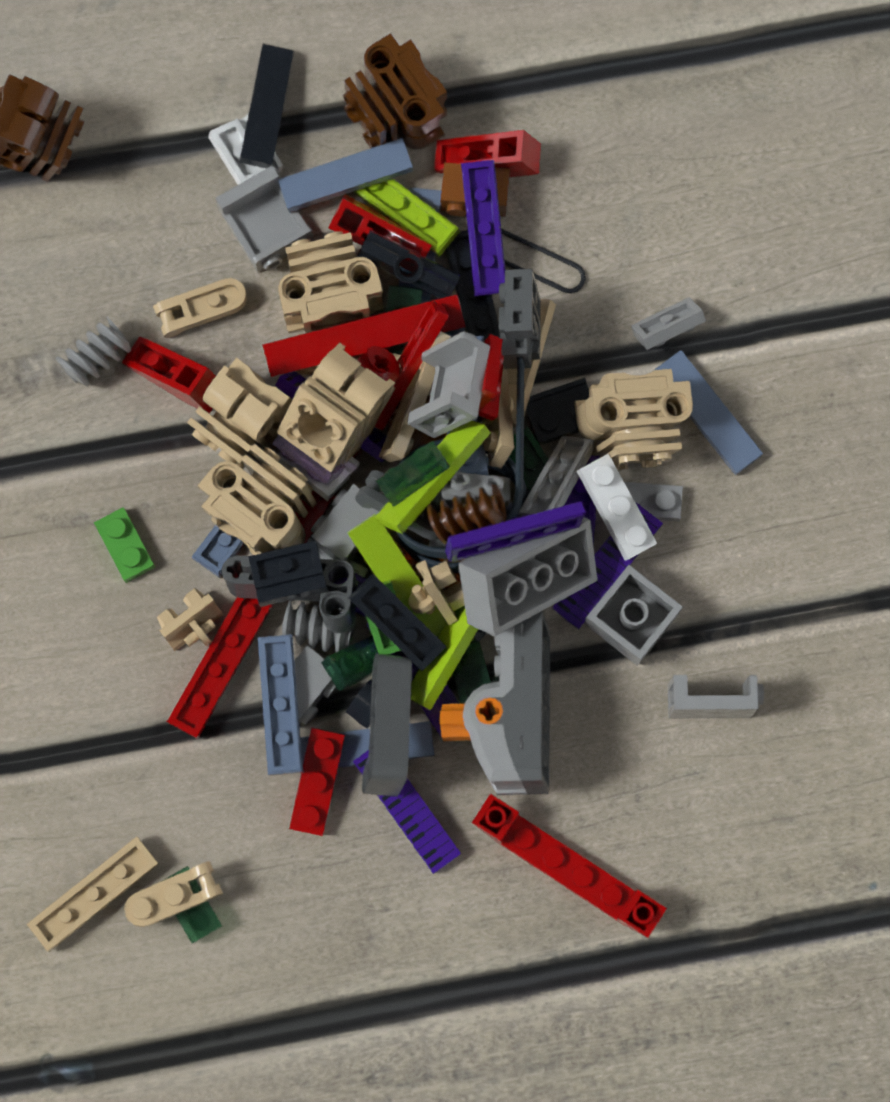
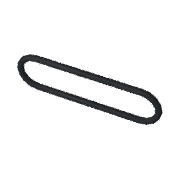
(551, 254)

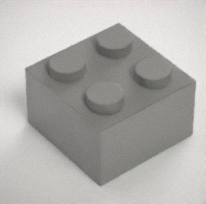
(633, 615)

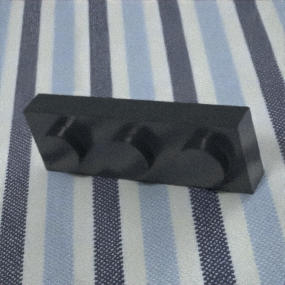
(397, 622)

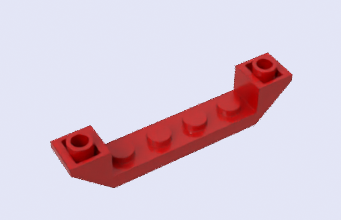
(567, 867)

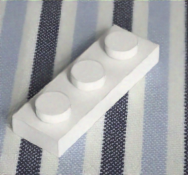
(616, 507)

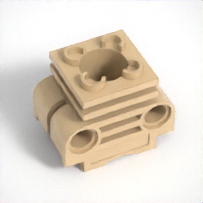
(327, 284)
(335, 409)
(244, 414)
(635, 416)
(259, 504)

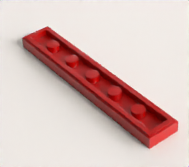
(377, 330)

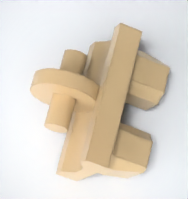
(432, 593)
(192, 623)

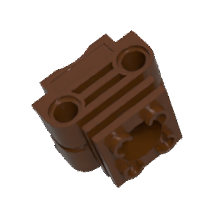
(396, 96)
(33, 130)

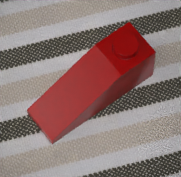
(507, 149)
(359, 219)
(170, 371)

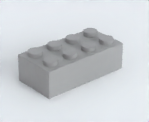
(526, 578)

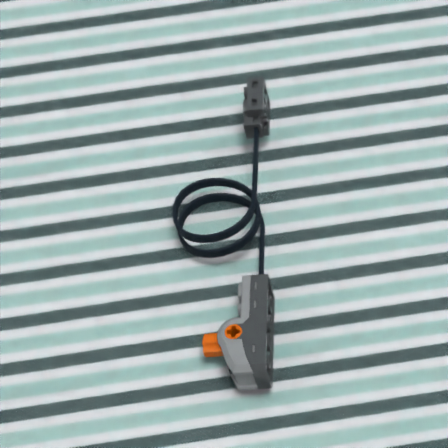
(511, 716)

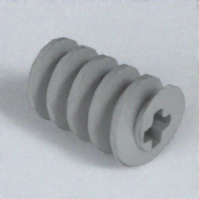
(94, 353)
(313, 627)

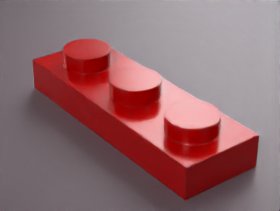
(317, 781)

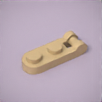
(201, 306)
(171, 896)

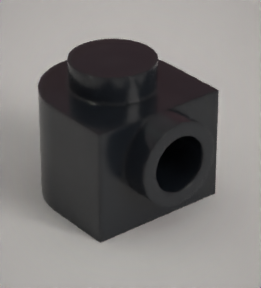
(361, 706)

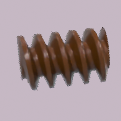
(468, 516)

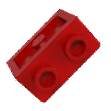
(493, 379)

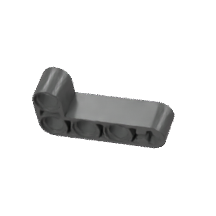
(240, 583)
(389, 726)

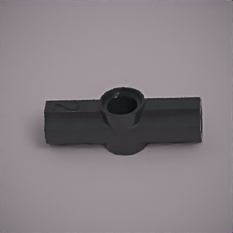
(429, 274)

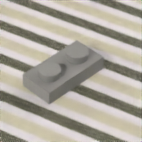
(668, 323)
(659, 500)

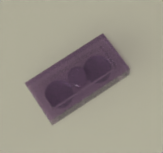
(313, 468)

